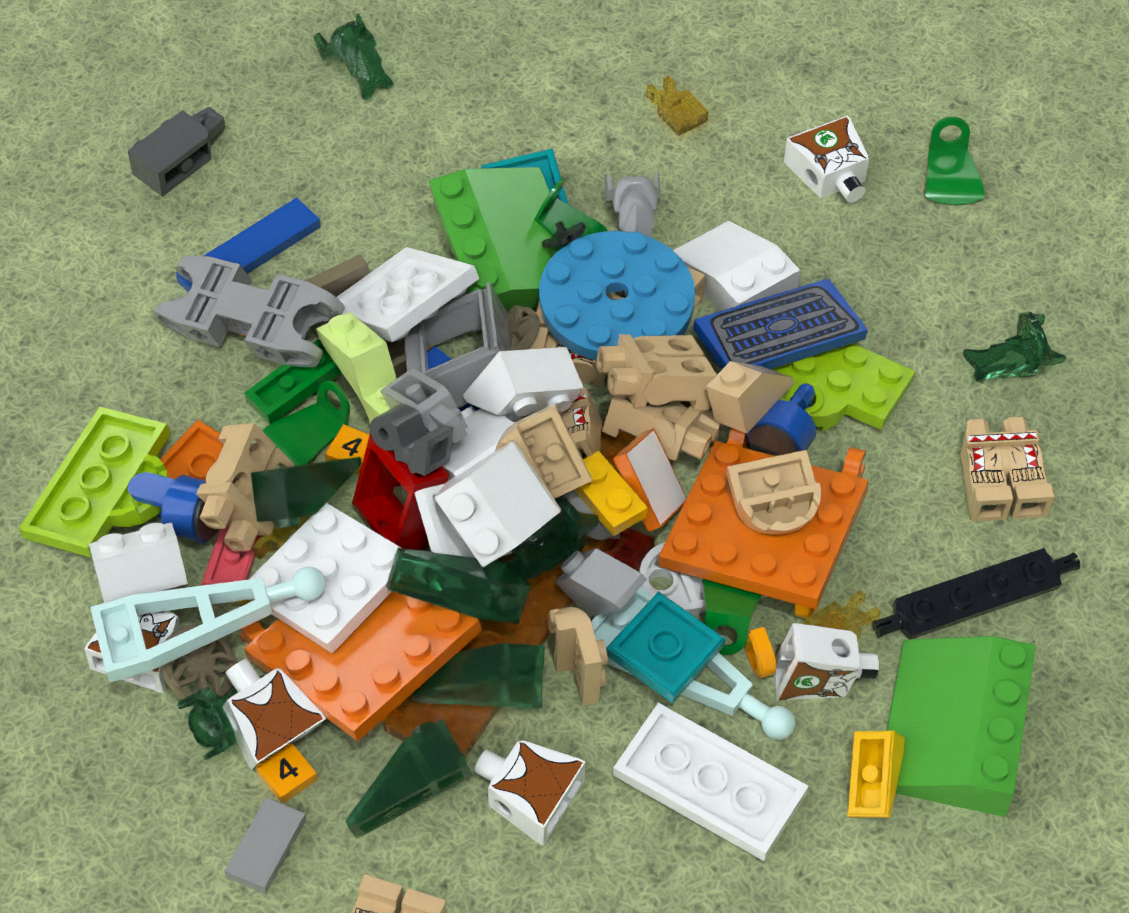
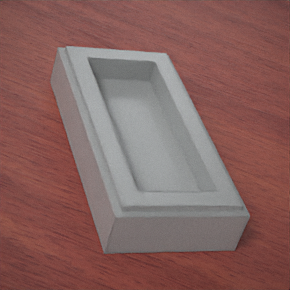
(265, 845)

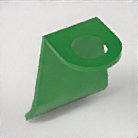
(950, 169)
(555, 210)
(310, 429)
(731, 608)

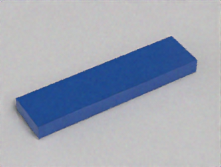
(265, 238)

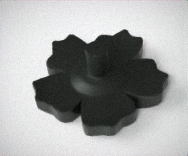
(563, 235)

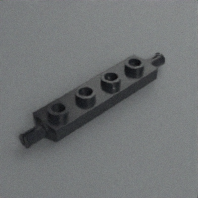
(976, 594)

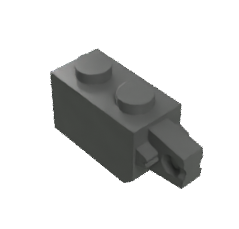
(175, 149)

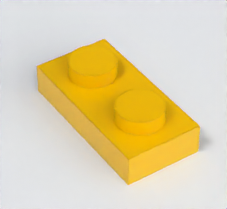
(610, 496)

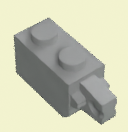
(429, 398)

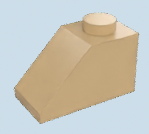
(745, 394)

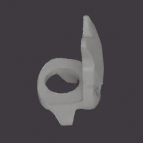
(634, 201)

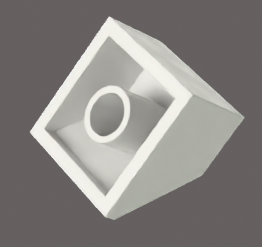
(526, 382)
(497, 503)
(138, 562)

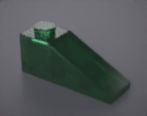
(298, 489)
(461, 584)
(489, 677)
(415, 773)

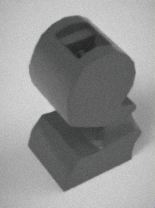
(404, 431)

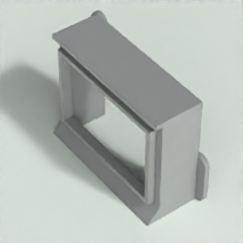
(468, 313)

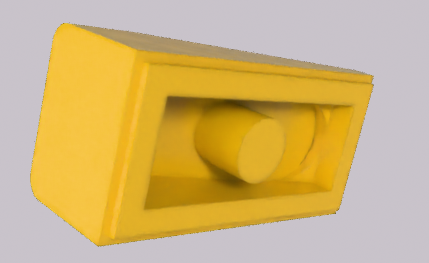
(874, 773)

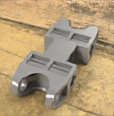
(269, 319)

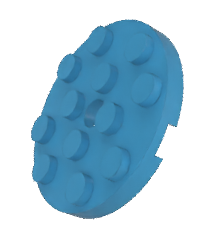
(605, 262)

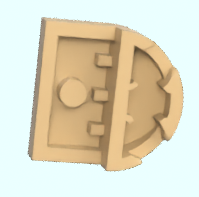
(549, 450)
(775, 493)
(579, 651)

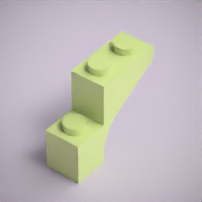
(361, 359)

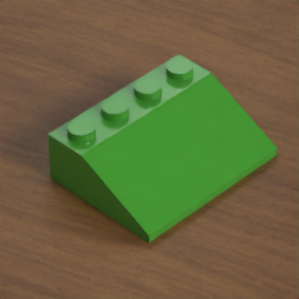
(493, 227)
(962, 719)

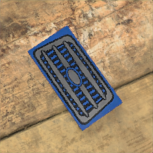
(781, 327)

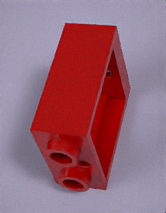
(381, 507)

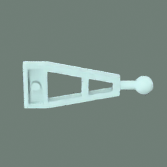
(122, 637)
(776, 721)

